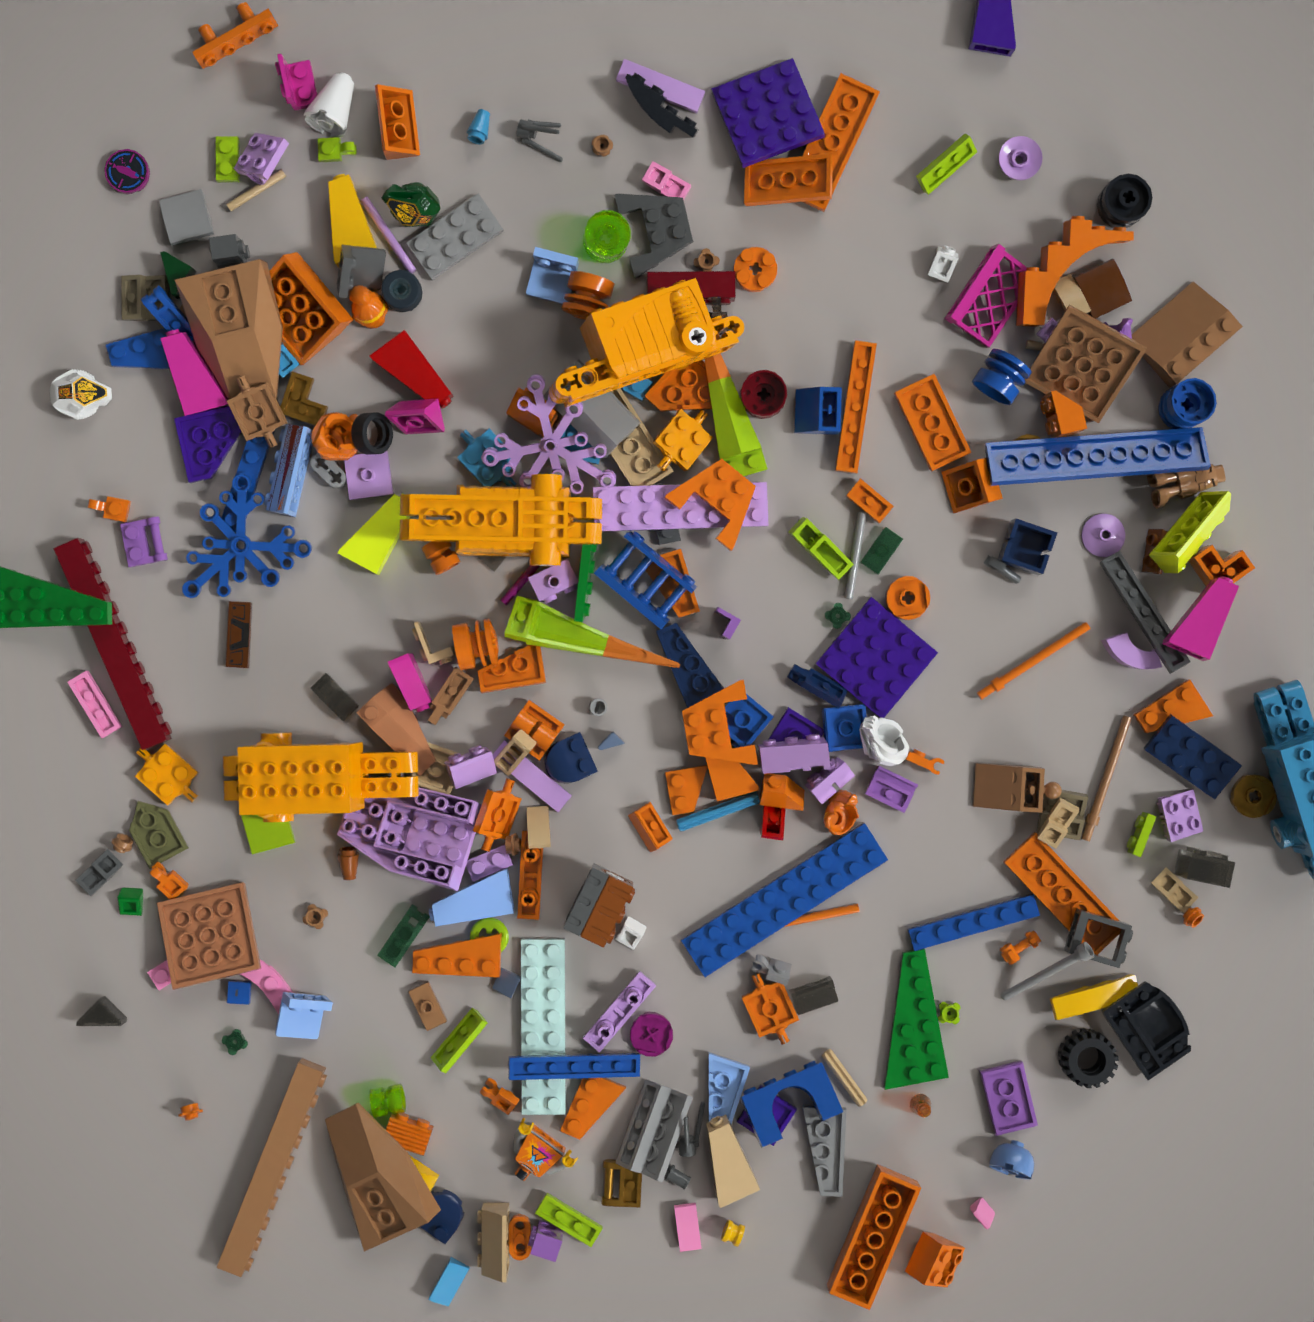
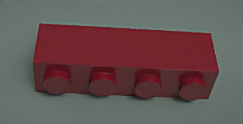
(710, 283)

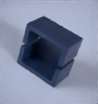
(1026, 545)

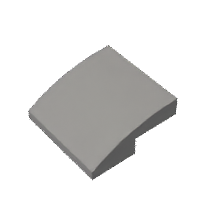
(186, 217)

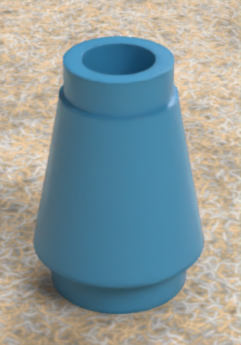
(479, 127)

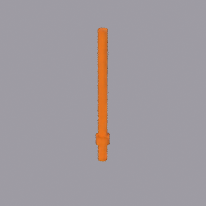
(998, 683)

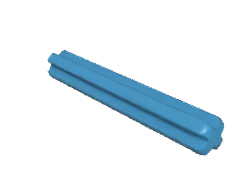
(718, 811)

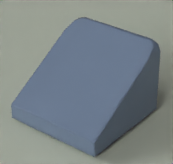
(611, 741)
(506, 982)

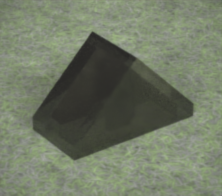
(102, 1014)

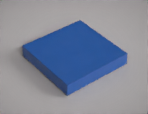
(842, 727)

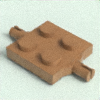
(257, 411)

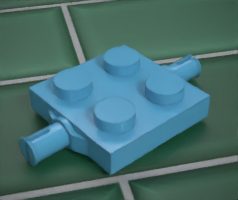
(473, 463)

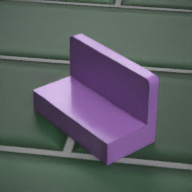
(731, 625)

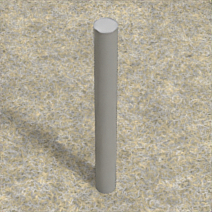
(855, 555)

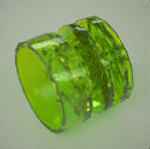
(614, 227)

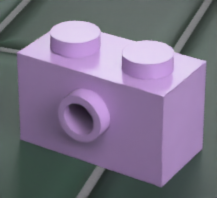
(554, 581)

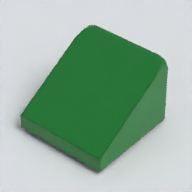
(130, 901)

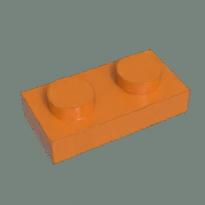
(869, 501)

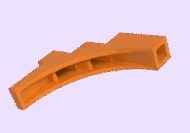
(1037, 283)

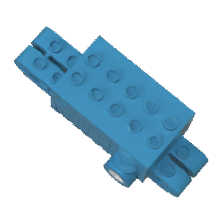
(1290, 761)

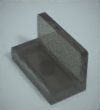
(814, 995)

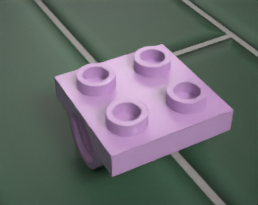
(261, 157)
(821, 783)

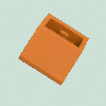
(1062, 415)
(526, 418)
(934, 1260)

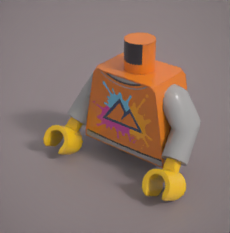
(538, 1152)

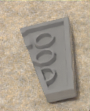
(827, 1149)

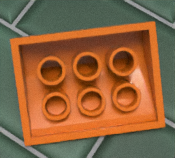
(306, 308)

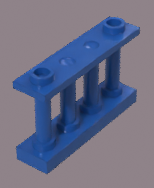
(625, 587)

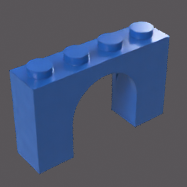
(811, 1080)

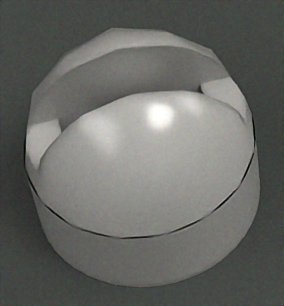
(602, 707)

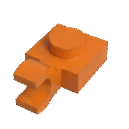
(113, 508)
(918, 758)
(170, 883)
(502, 1098)

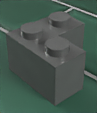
(228, 250)

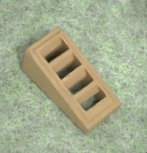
(523, 743)

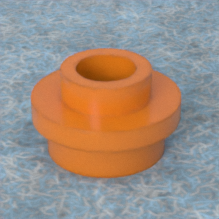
(1193, 917)

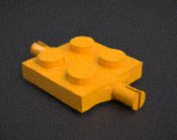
(682, 440)
(166, 774)

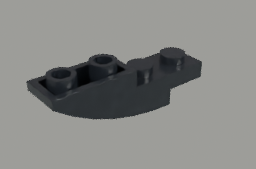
(652, 103)

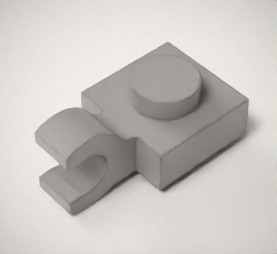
(774, 969)

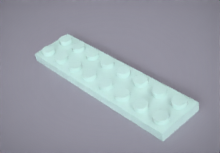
(543, 1020)

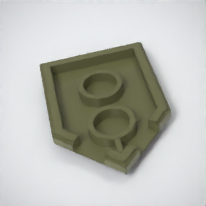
(156, 833)

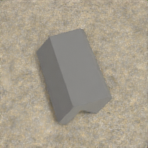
(602, 419)
(654, 1130)

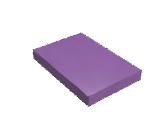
(1008, 1098)

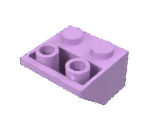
(470, 766)

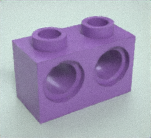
(545, 1240)

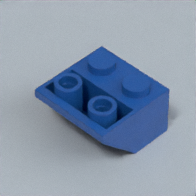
(818, 410)

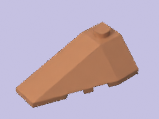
(397, 725)

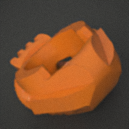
(333, 436)

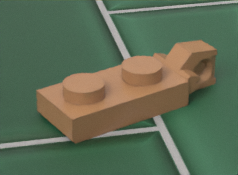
(450, 695)

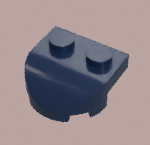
(569, 760)
(448, 1219)

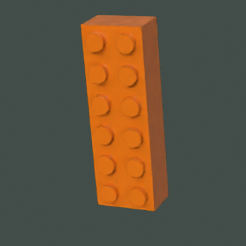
(873, 1237)

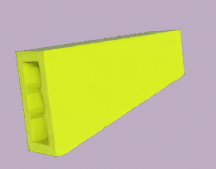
(376, 538)

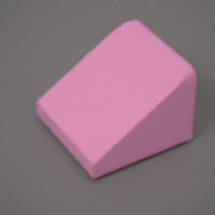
(983, 1212)

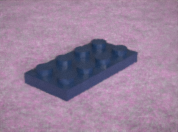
(1192, 756)

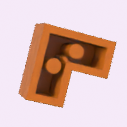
(1210, 565)

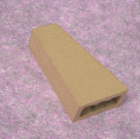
(730, 1167)

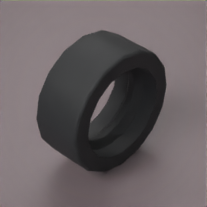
(384, 431)

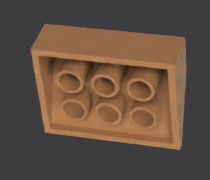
(1185, 333)

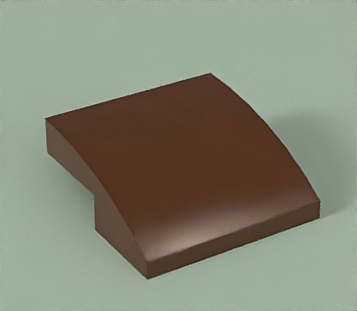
(1103, 288)

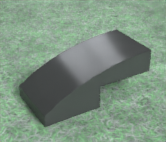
(99, 872)

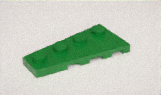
(585, 587)

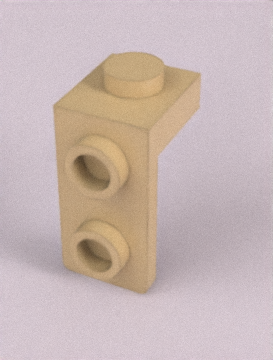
(442, 656)

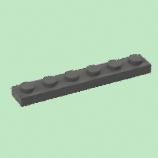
(1143, 610)

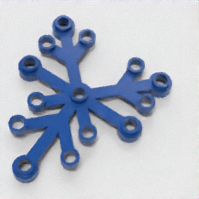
(221, 562)

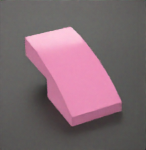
(665, 182)
(687, 1227)

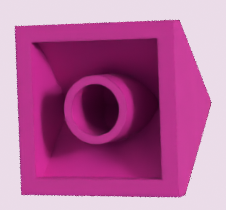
(417, 416)

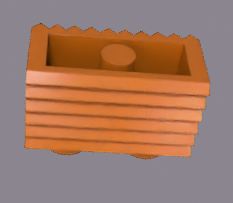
(410, 1133)

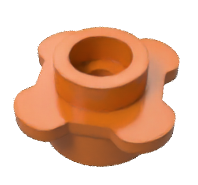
(190, 1111)

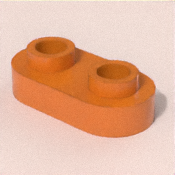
(519, 1236)

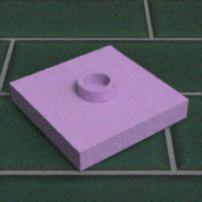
(368, 476)

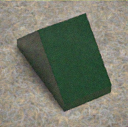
(175, 270)

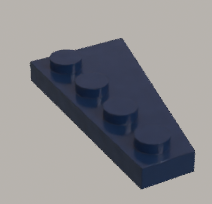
(694, 675)

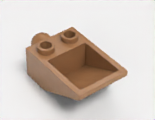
(1006, 787)

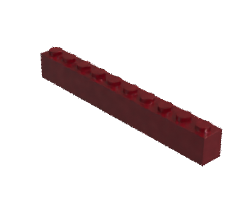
(115, 648)

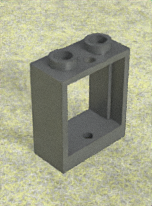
(1078, 928)

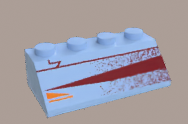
(289, 471)

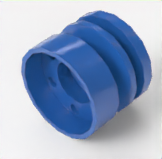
(1002, 377)
(1193, 395)

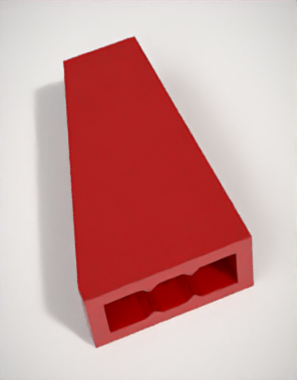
(409, 366)

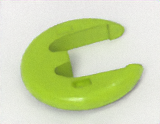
(489, 924)

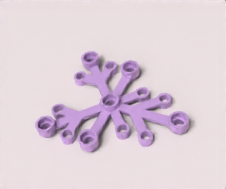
(573, 458)

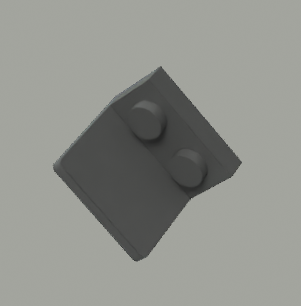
(360, 267)

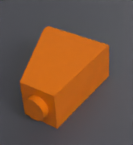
(729, 779)

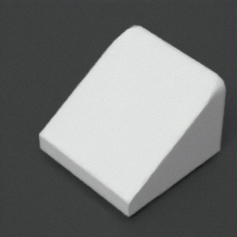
(631, 933)

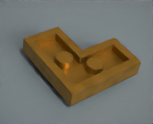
(296, 402)

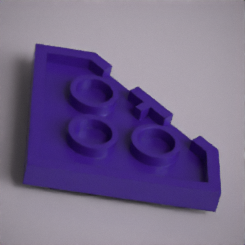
(206, 441)

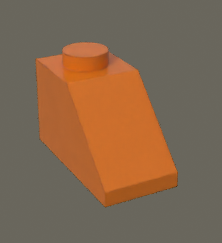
(781, 792)

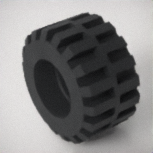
(1102, 1068)

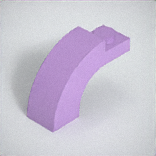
(1127, 654)

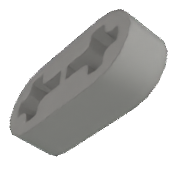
(325, 473)

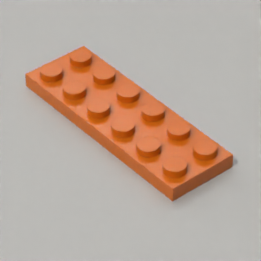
(842, 123)
(1060, 890)

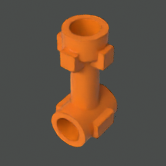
(1011, 952)

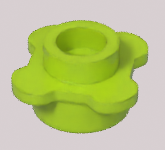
(953, 1017)

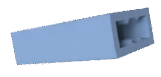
(476, 901)

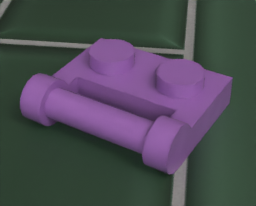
(137, 544)

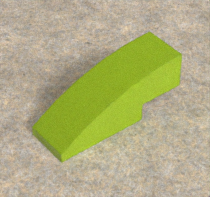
(820, 547)

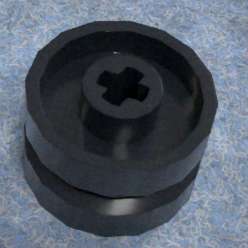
(1124, 201)

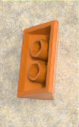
(397, 122)

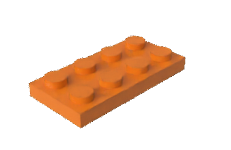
(789, 180)
(932, 422)

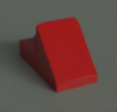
(773, 823)

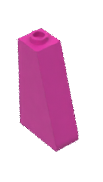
(191, 374)
(1203, 621)

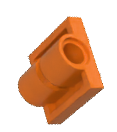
(538, 725)

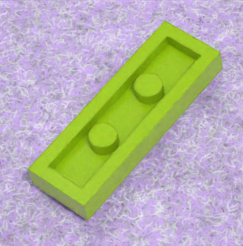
(946, 164)
(459, 1040)
(569, 1219)

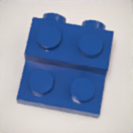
(746, 721)

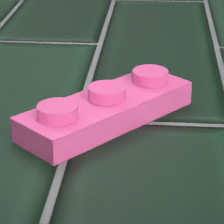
(94, 704)

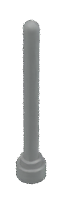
(1082, 953)

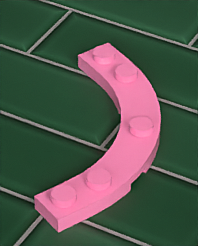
(265, 978)

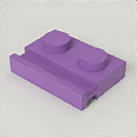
(891, 789)

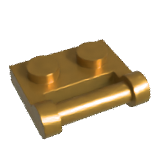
(629, 1186)

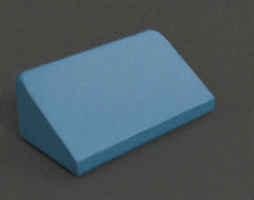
(449, 1282)

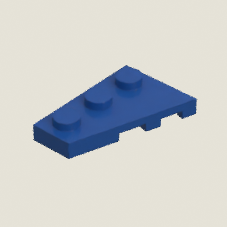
(139, 351)

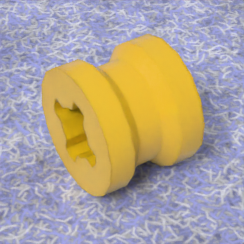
(732, 1233)

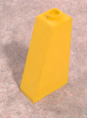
(347, 217)

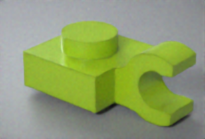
(332, 150)

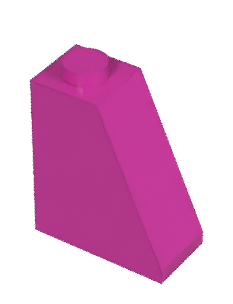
(411, 682)

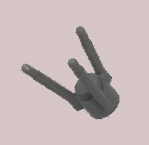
(529, 129)
(686, 1143)

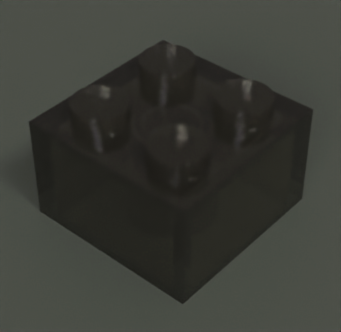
(1200, 867)

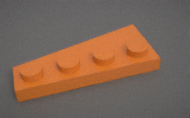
(462, 958)

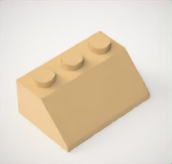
(494, 1241)

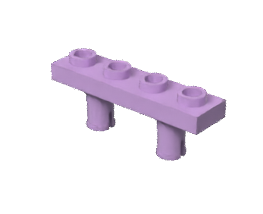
(619, 1011)

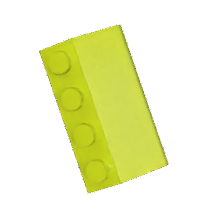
(1191, 531)

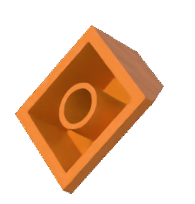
(970, 486)

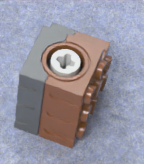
(599, 905)

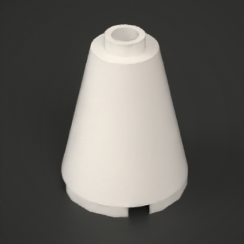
(332, 106)

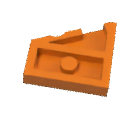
(684, 788)

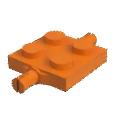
(497, 814)
(770, 1008)

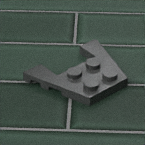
(665, 225)

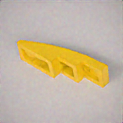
(1091, 997)

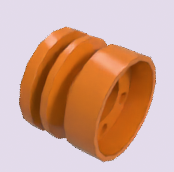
(588, 292)
(475, 644)

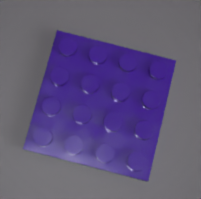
(768, 113)
(876, 658)

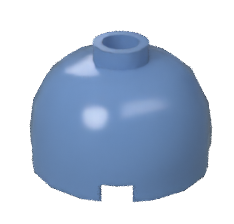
(1013, 1160)

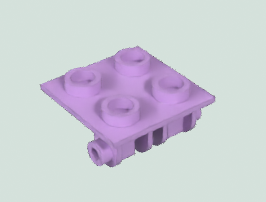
(1180, 815)

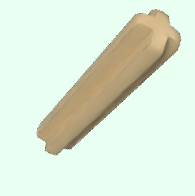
(844, 1077)

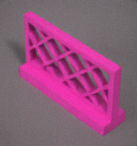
(973, 289)

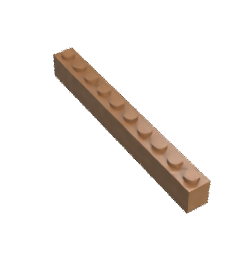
(271, 1167)

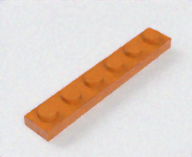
(855, 407)

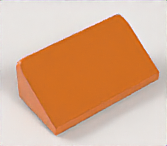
(650, 827)

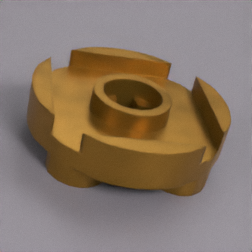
(1265, 792)

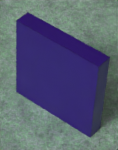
(794, 725)
(782, 1112)

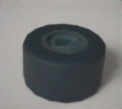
(408, 294)

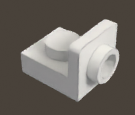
(943, 263)

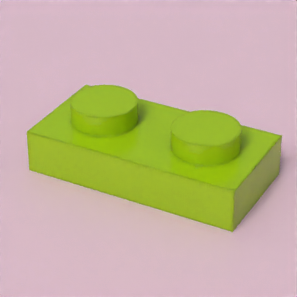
(226, 158)
(1143, 825)

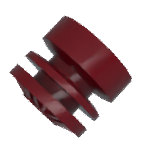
(774, 387)

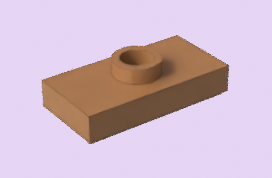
(427, 1006)

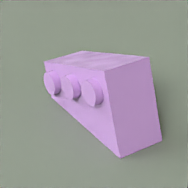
(794, 754)

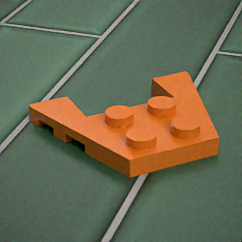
(724, 491)
(708, 727)

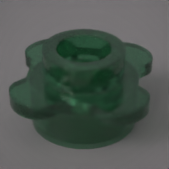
(831, 615)
(239, 1037)

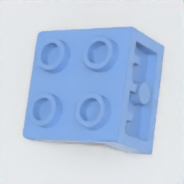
(551, 275)
(301, 1015)

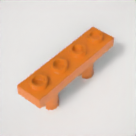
(243, 34)
(529, 880)

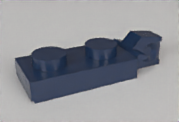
(818, 685)

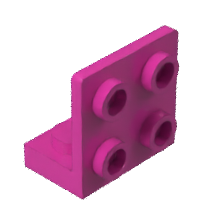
(298, 82)

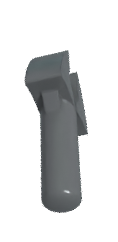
(995, 564)

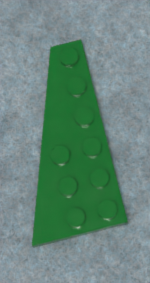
(40, 603)
(915, 1038)

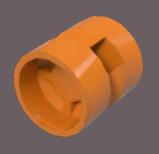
(441, 556)

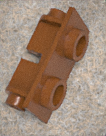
(1153, 538)

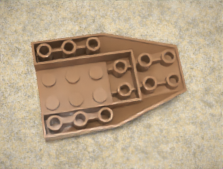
(235, 323)
(378, 1178)

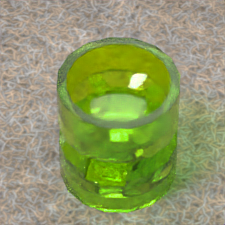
(395, 1100)

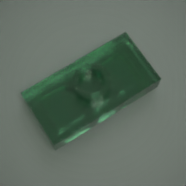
(881, 550)

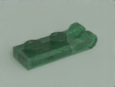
(403, 936)

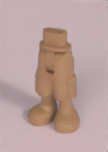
(1186, 485)

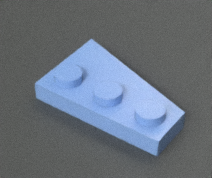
(725, 1085)

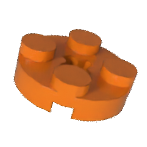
(764, 260)
(899, 607)

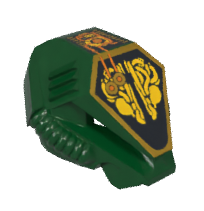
(418, 210)

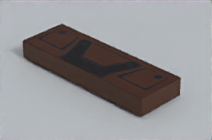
(239, 634)

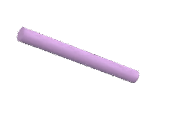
(388, 235)

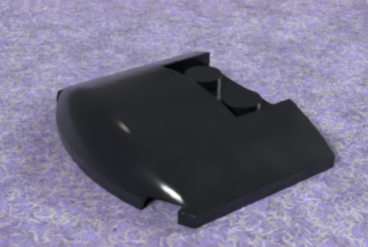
(1149, 1028)

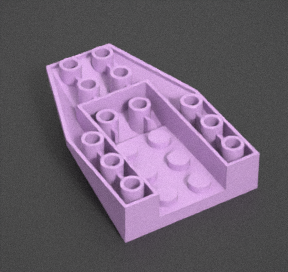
(416, 835)

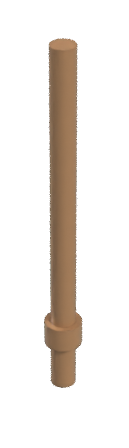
(1092, 819)

